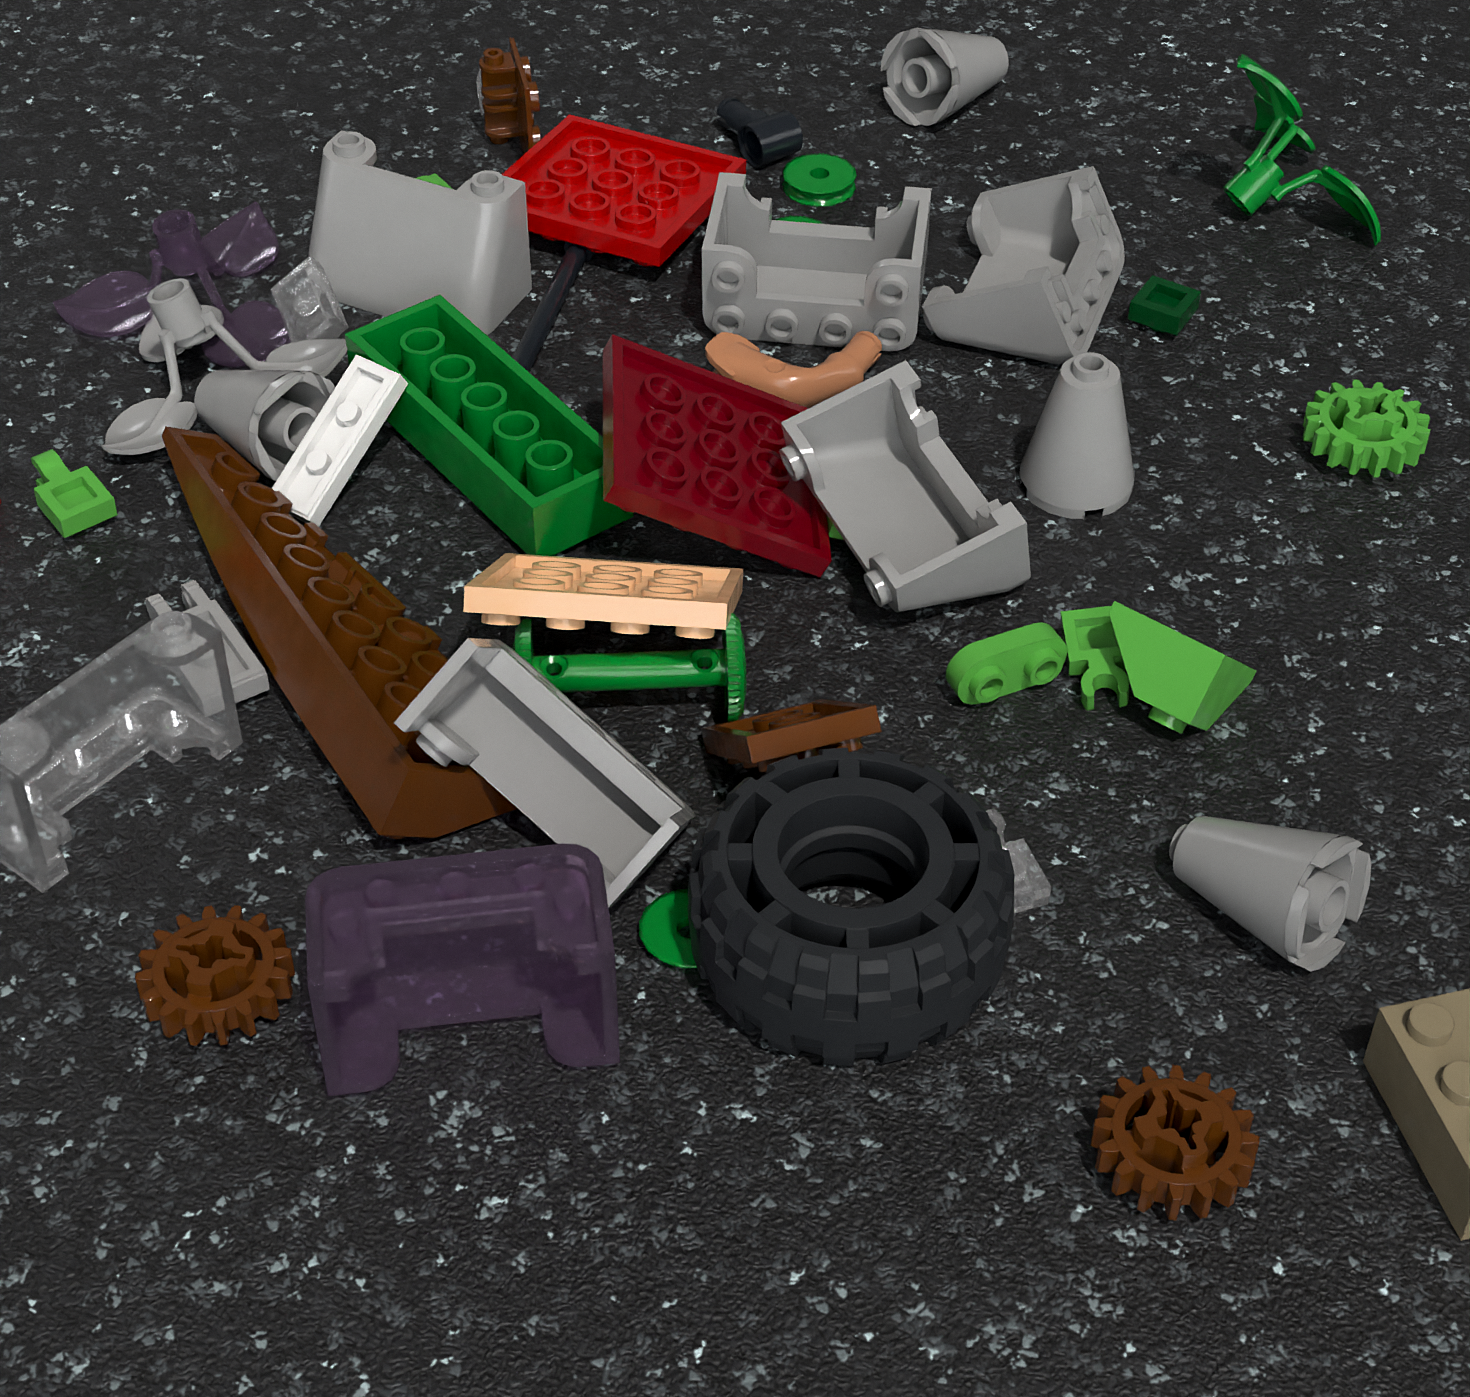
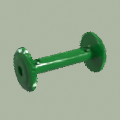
(648, 668)

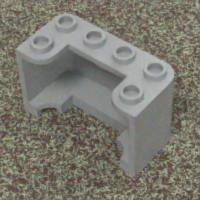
(813, 278)

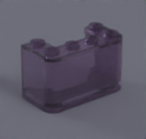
(460, 946)

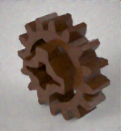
(215, 975)
(1173, 1142)

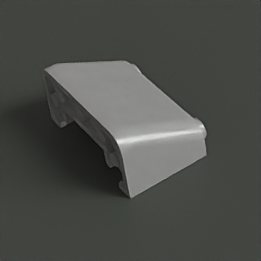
(408, 240)
(1041, 271)
(904, 497)

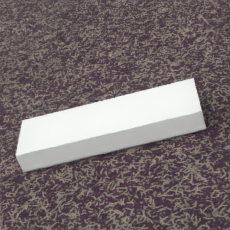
(339, 438)

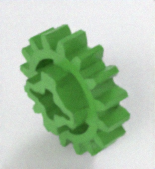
(1366, 428)

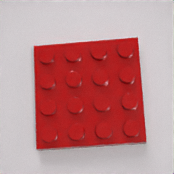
(618, 188)

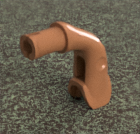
(743, 362)

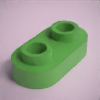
(1006, 663)

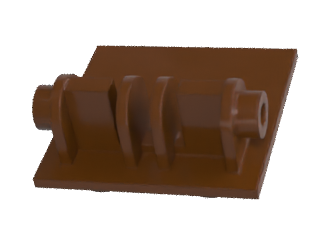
(509, 97)

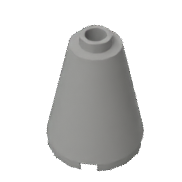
(939, 72)
(262, 411)
(1081, 442)
(1276, 882)

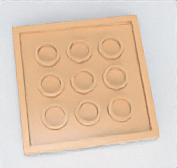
(611, 591)

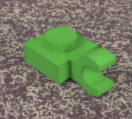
(70, 498)

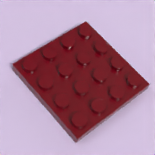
(705, 457)

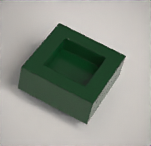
(1164, 305)

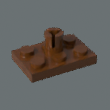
(792, 731)

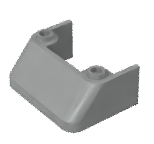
(546, 759)

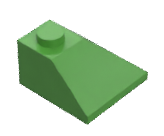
(1176, 672)

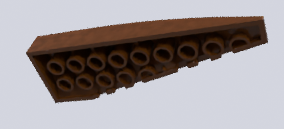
(330, 644)

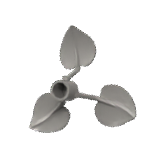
(179, 325)

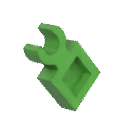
(1094, 653)

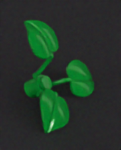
(1261, 175)

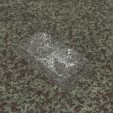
(309, 304)

